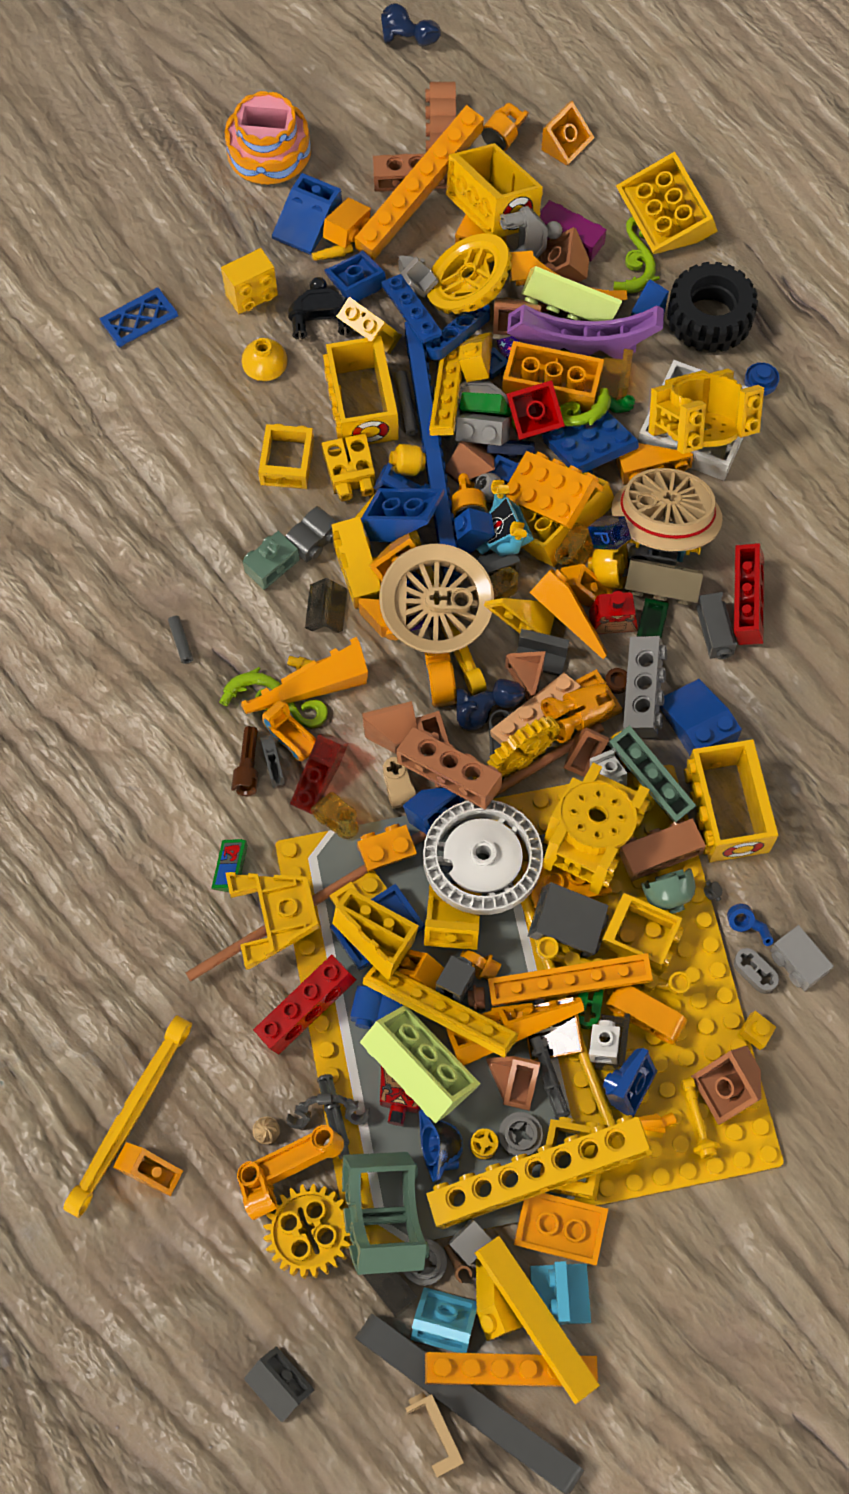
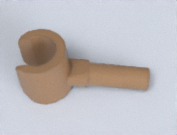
(456, 1263)

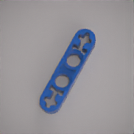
(442, 346)

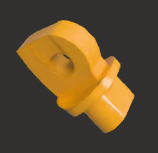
(484, 967)

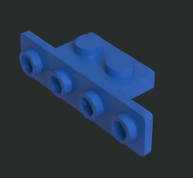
(411, 308)

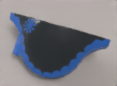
(440, 1146)

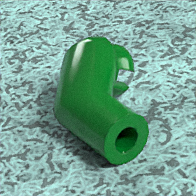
(622, 405)

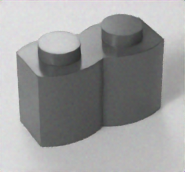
(312, 534)

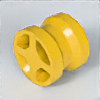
(485, 1138)

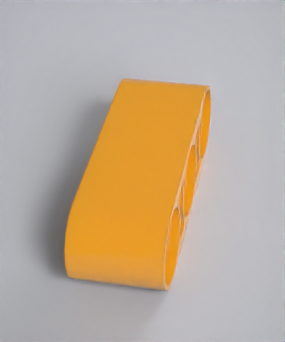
(647, 1013)

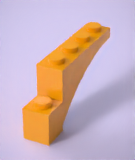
(525, 260)

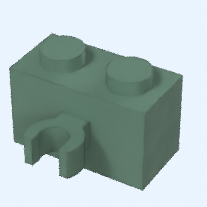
(270, 560)

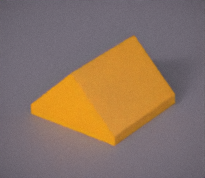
(566, 135)

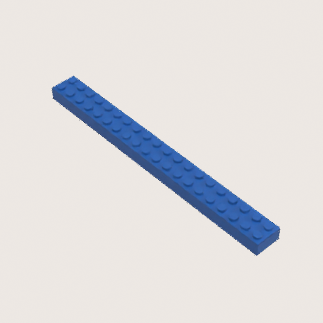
(431, 444)

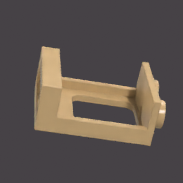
(454, 1458)

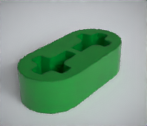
(595, 1003)

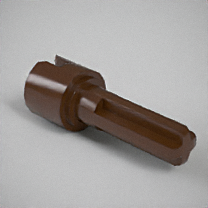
(245, 775)

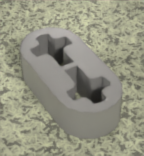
(760, 966)

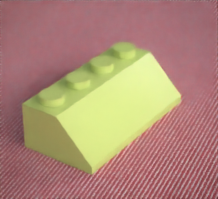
(568, 296)
(419, 1063)

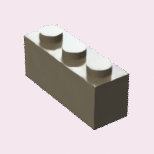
(664, 581)

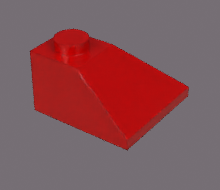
(535, 410)

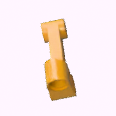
(282, 1163)

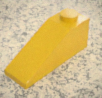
(476, 357)
(522, 614)
(492, 1308)

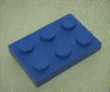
(391, 899)

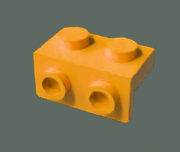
(386, 847)

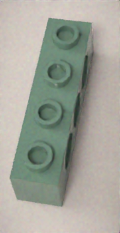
(651, 774)

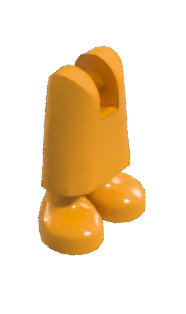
(581, 709)

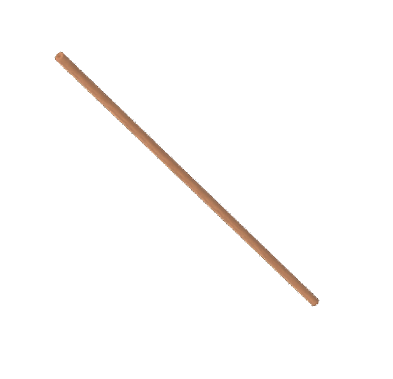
(418, 837)

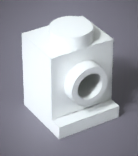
(610, 767)
(608, 1051)

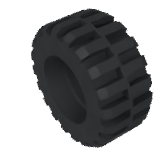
(718, 284)

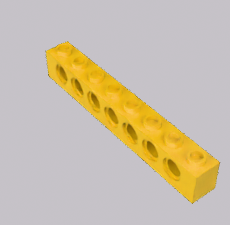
(442, 1197)

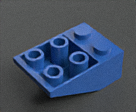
(305, 212)

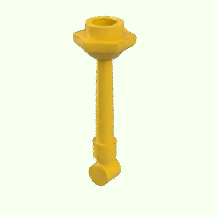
(705, 1147)

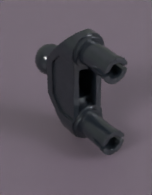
(317, 305)

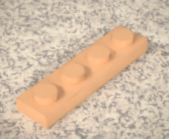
(532, 708)

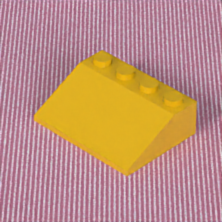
(667, 206)
(550, 535)

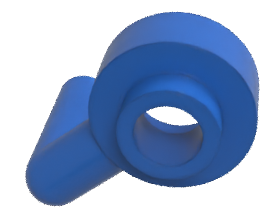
(748, 921)

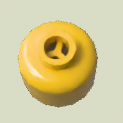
(407, 459)

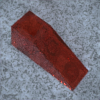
(318, 771)

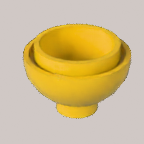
(264, 359)

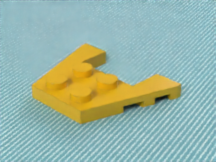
(285, 909)

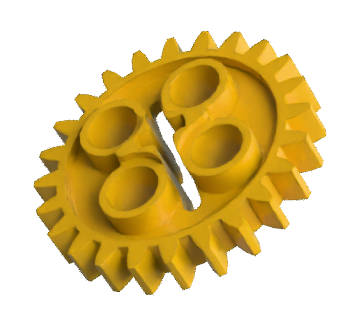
(525, 746)
(286, 1242)

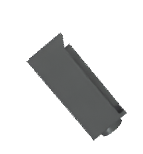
(716, 626)

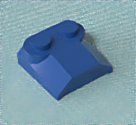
(357, 276)
(630, 1083)

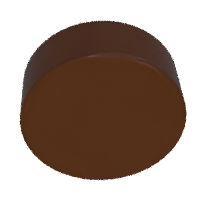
(616, 680)

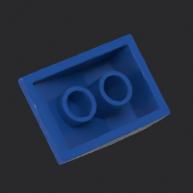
(399, 512)
(699, 717)

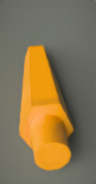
(656, 1123)

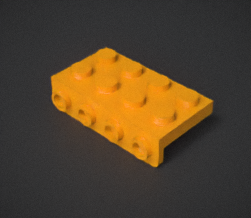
(551, 488)

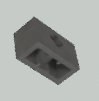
(456, 979)

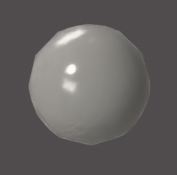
(484, 483)

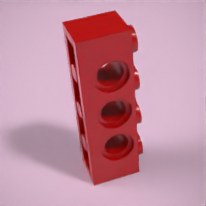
(749, 594)
(304, 1004)

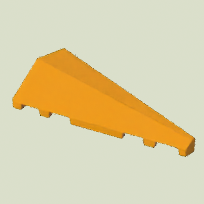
(334, 673)
(520, 1018)

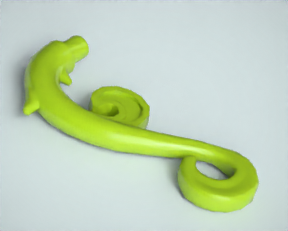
(632, 262)
(598, 410)
(253, 677)

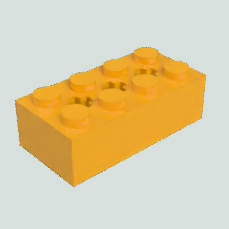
(573, 375)

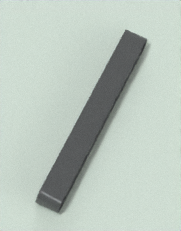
(473, 1407)

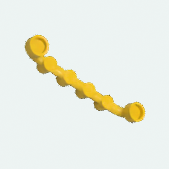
(548, 950)

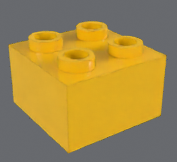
(249, 281)

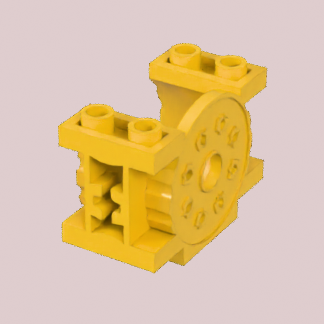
(708, 402)
(579, 849)

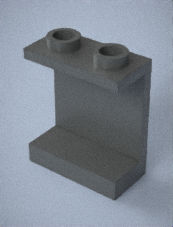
(569, 919)

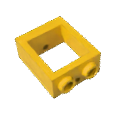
(286, 476)
(650, 912)
(575, 1189)

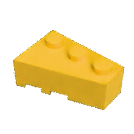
(354, 559)
(375, 931)

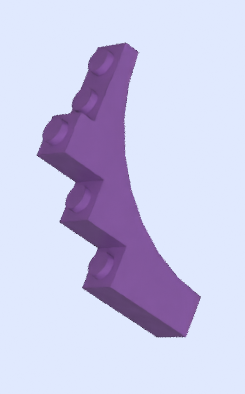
(584, 336)

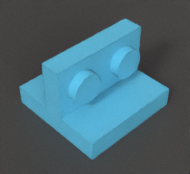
(563, 1291)
(444, 1320)

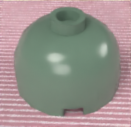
(671, 890)

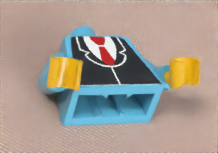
(508, 522)

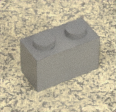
(483, 428)
(800, 958)

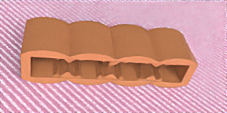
(441, 109)

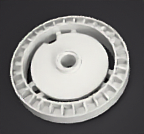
(477, 874)

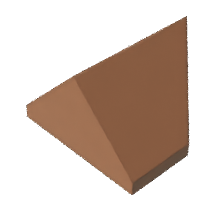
(470, 459)
(526, 670)
(585, 746)
(515, 1079)

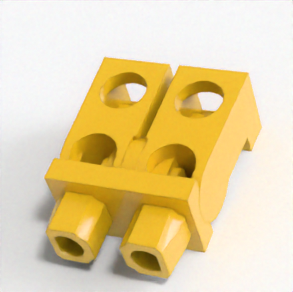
(349, 474)

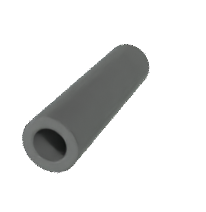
(180, 639)

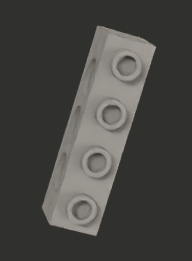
(640, 652)

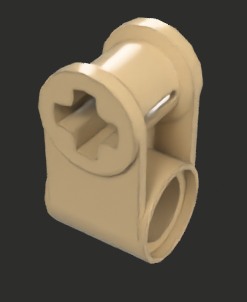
(399, 786)

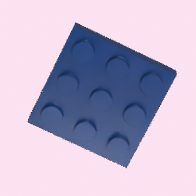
(591, 445)

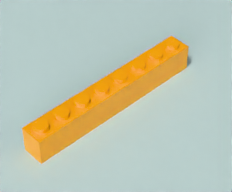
(418, 183)

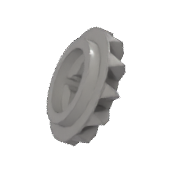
(515, 1122)
(430, 1275)

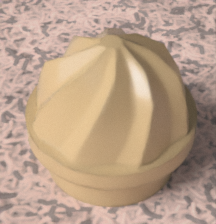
(266, 1130)

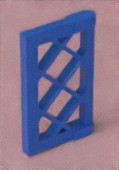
(142, 302)

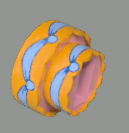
(267, 139)

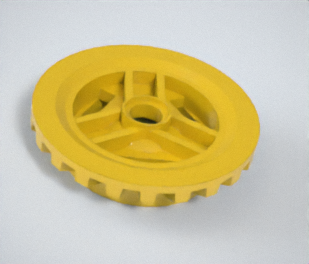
(474, 253)

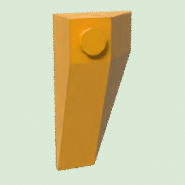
(562, 602)

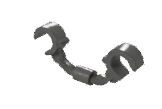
(323, 1099)

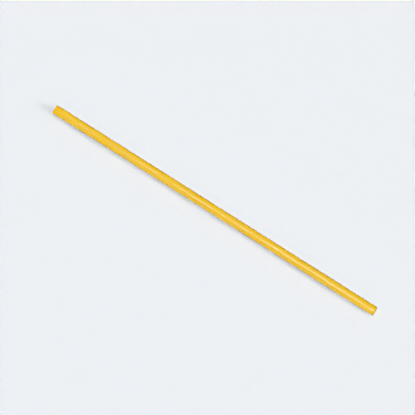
(588, 1066)

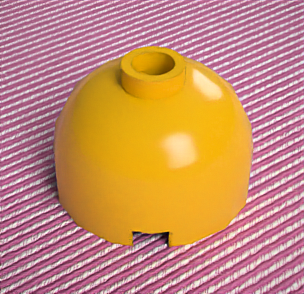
(609, 566)

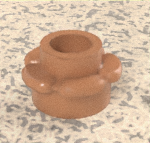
(477, 998)

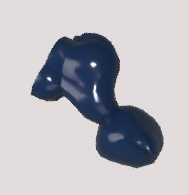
(397, 22)
(475, 709)

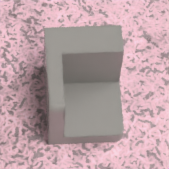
(419, 277)
(469, 1240)

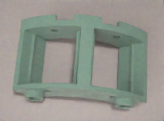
(389, 1256)

